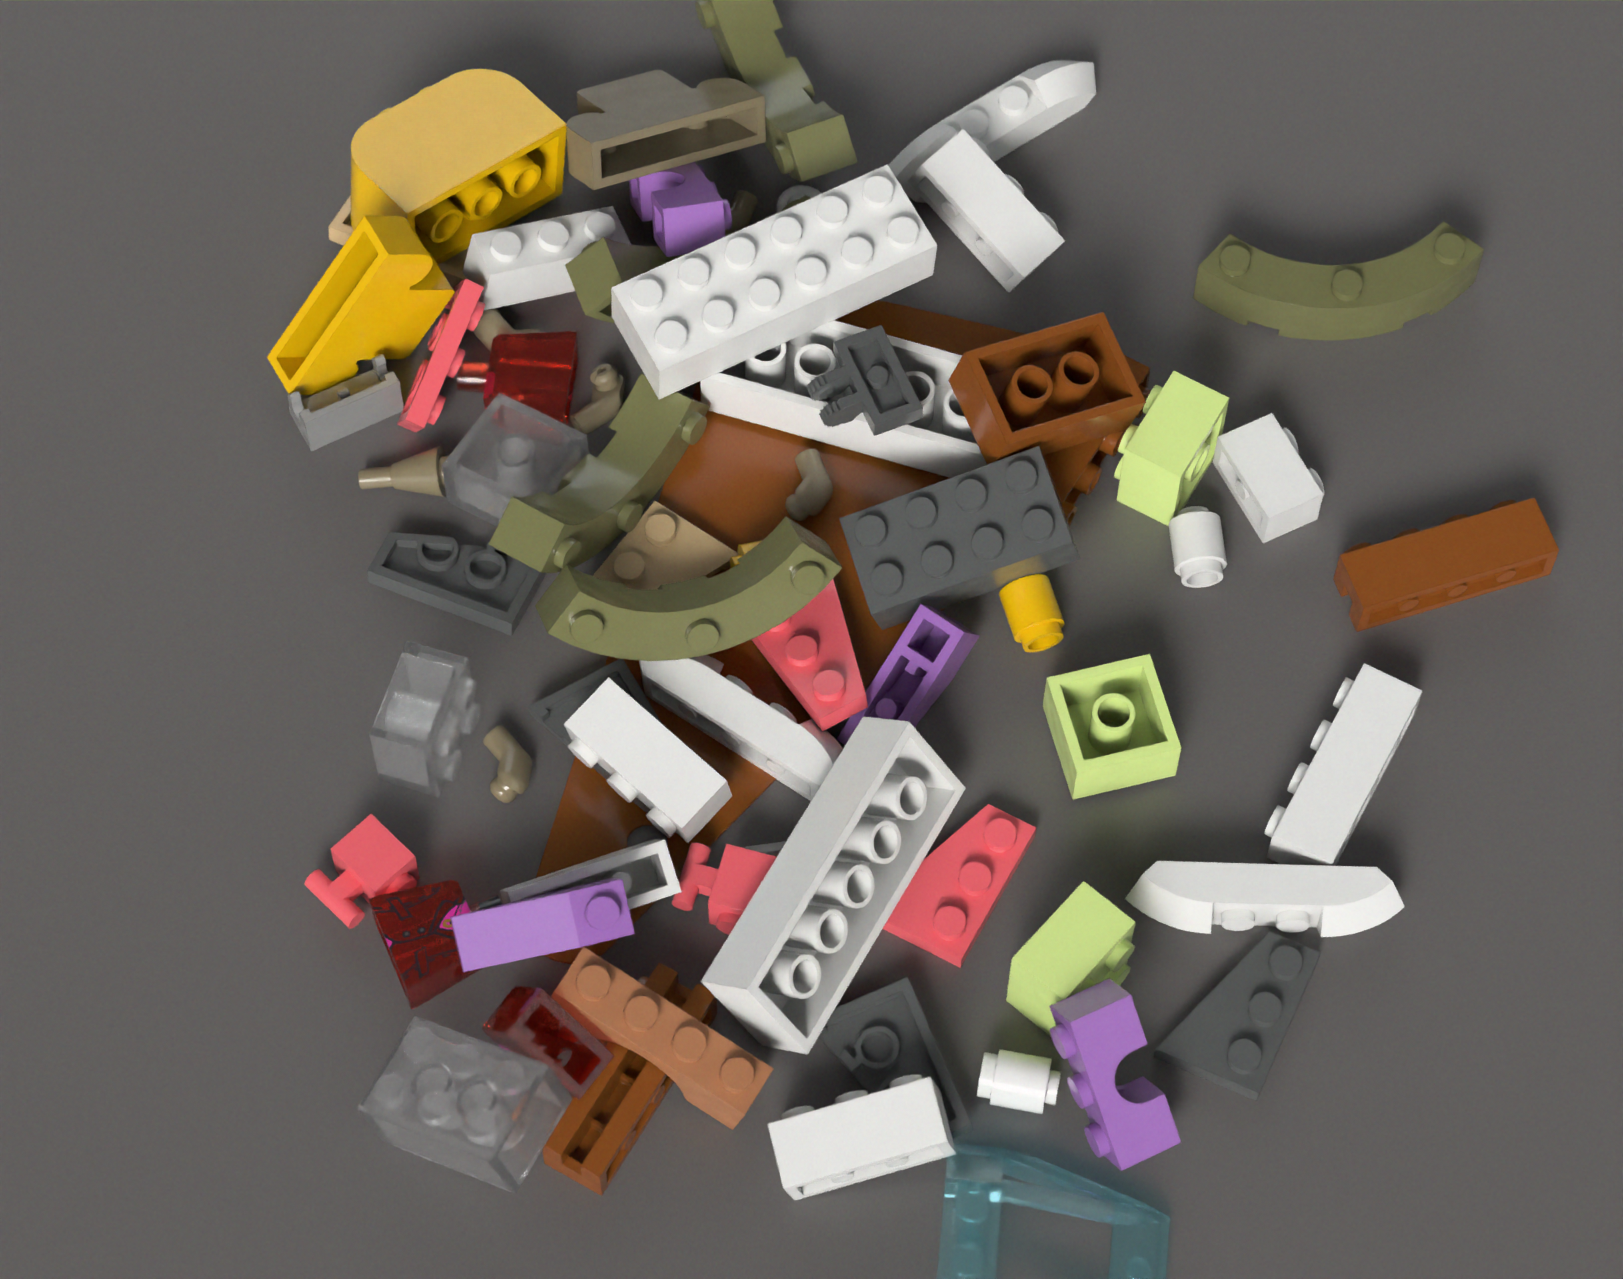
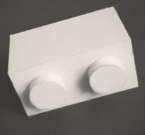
(1268, 477)

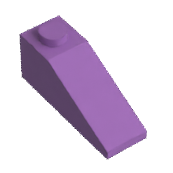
(916, 669)
(543, 924)

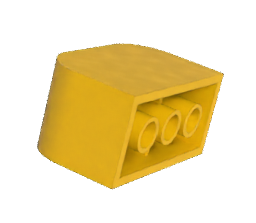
(458, 159)

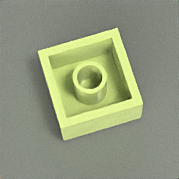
(1170, 447)
(1111, 726)
(1070, 952)

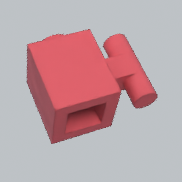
(368, 865)
(728, 887)

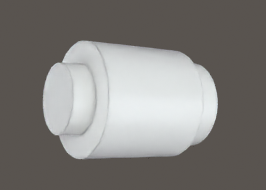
(1197, 547)
(1018, 1081)

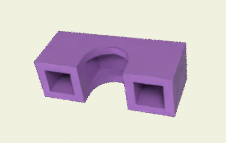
(682, 207)
(1095, 1034)

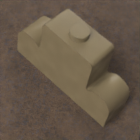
(659, 124)

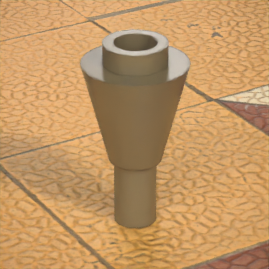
(416, 474)

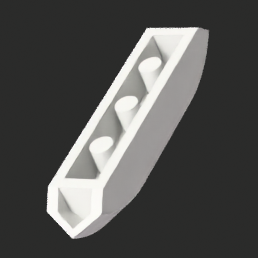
(1006, 115)
(734, 717)
(1278, 895)

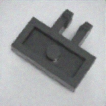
(876, 380)

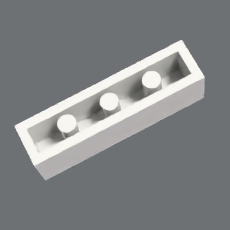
(1344, 770)

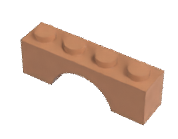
(699, 1060)

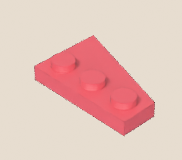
(424, 401)
(817, 660)
(961, 885)

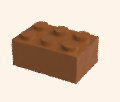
(1047, 389)

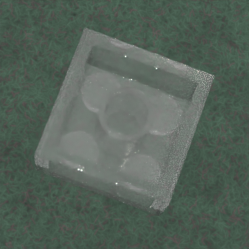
(510, 455)
(424, 719)

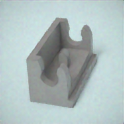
(347, 406)

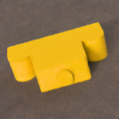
(368, 303)

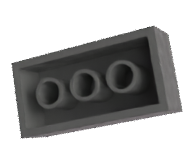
(959, 537)

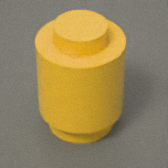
(1033, 612)

